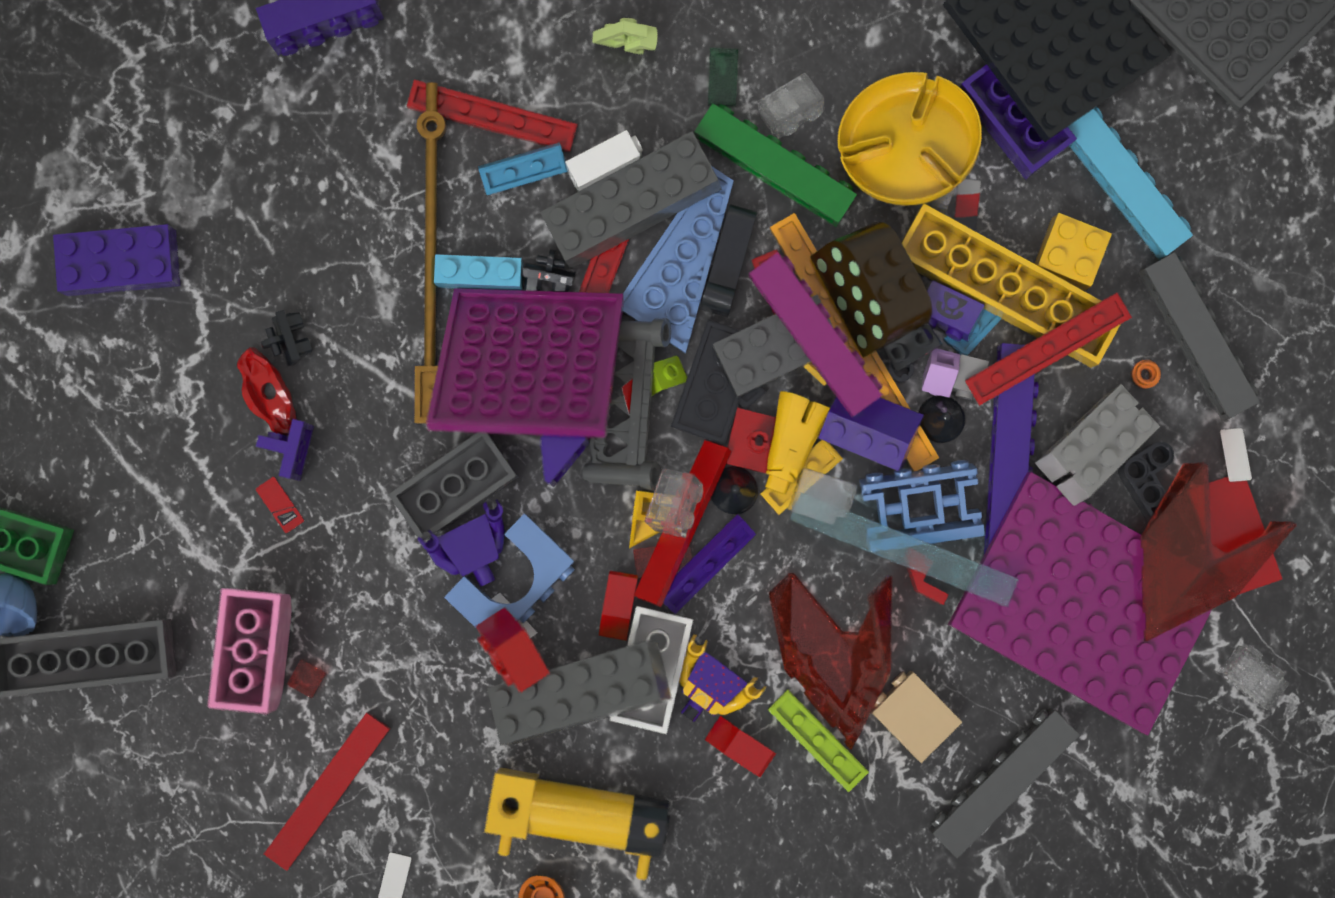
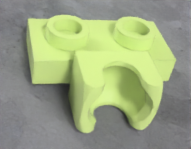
(628, 34)

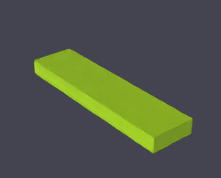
(818, 740)

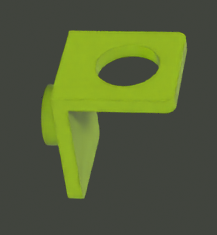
(667, 374)

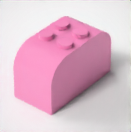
(250, 650)

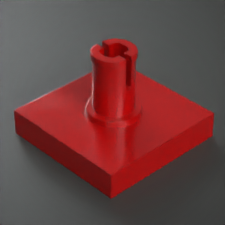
(751, 440)

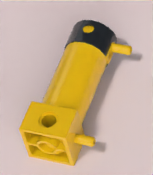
(577, 815)

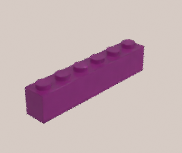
(815, 335)

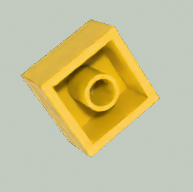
(1073, 250)

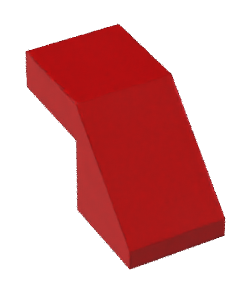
(926, 589)
(618, 605)
(740, 746)

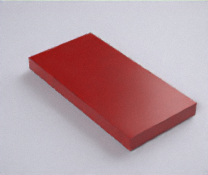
(1236, 522)

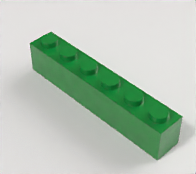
(774, 164)

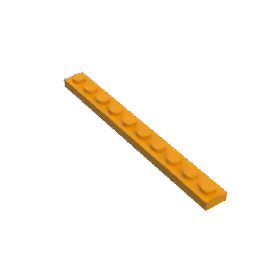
(799, 248)

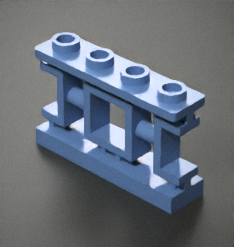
(932, 527)

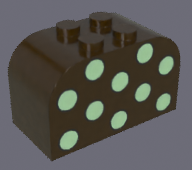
(874, 286)

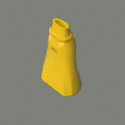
(794, 435)

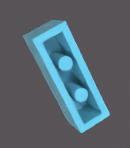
(478, 272)

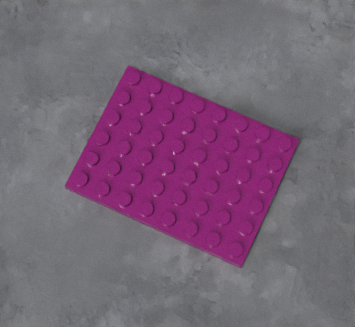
(1077, 607)

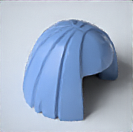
(17, 606)

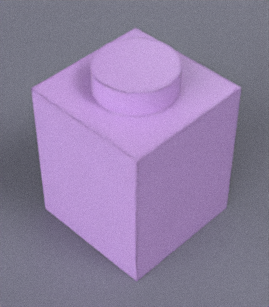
(941, 372)

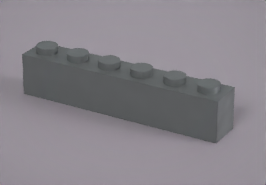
(1199, 336)
(1003, 782)

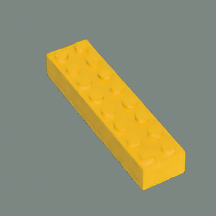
(998, 279)

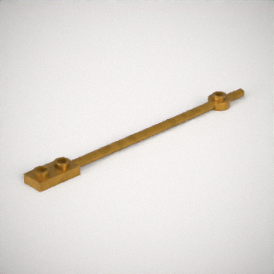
(426, 374)

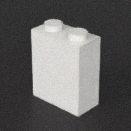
(603, 160)

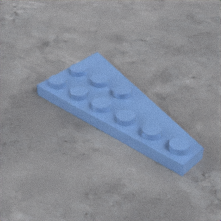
(678, 266)

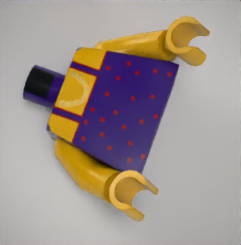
(712, 684)

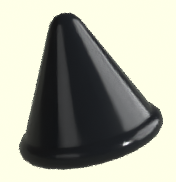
(942, 419)
(735, 491)

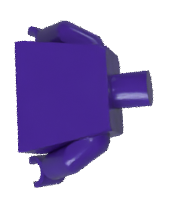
(470, 546)

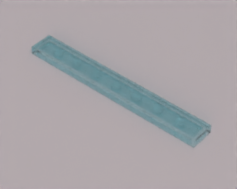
(917, 555)

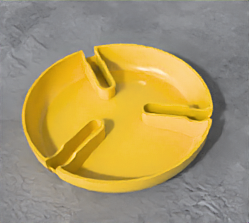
(909, 138)

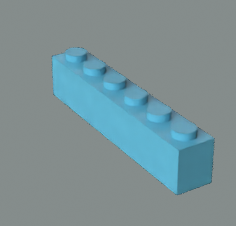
(1128, 185)

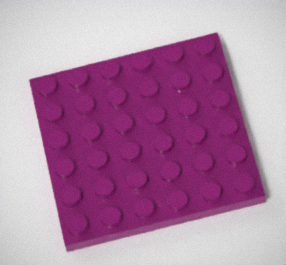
(527, 363)

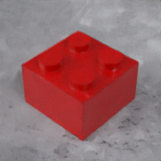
(511, 650)

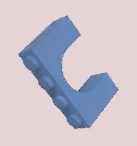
(549, 565)

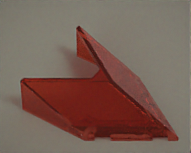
(1181, 566)
(835, 667)

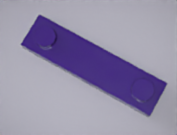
(708, 562)

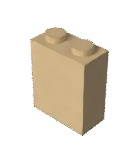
(915, 715)

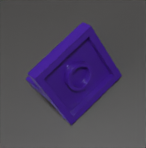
(293, 447)

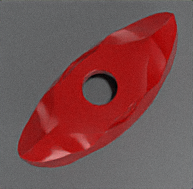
(256, 373)

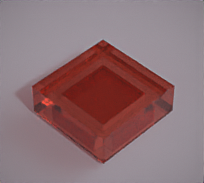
(306, 678)

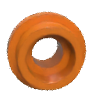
(1153, 369)

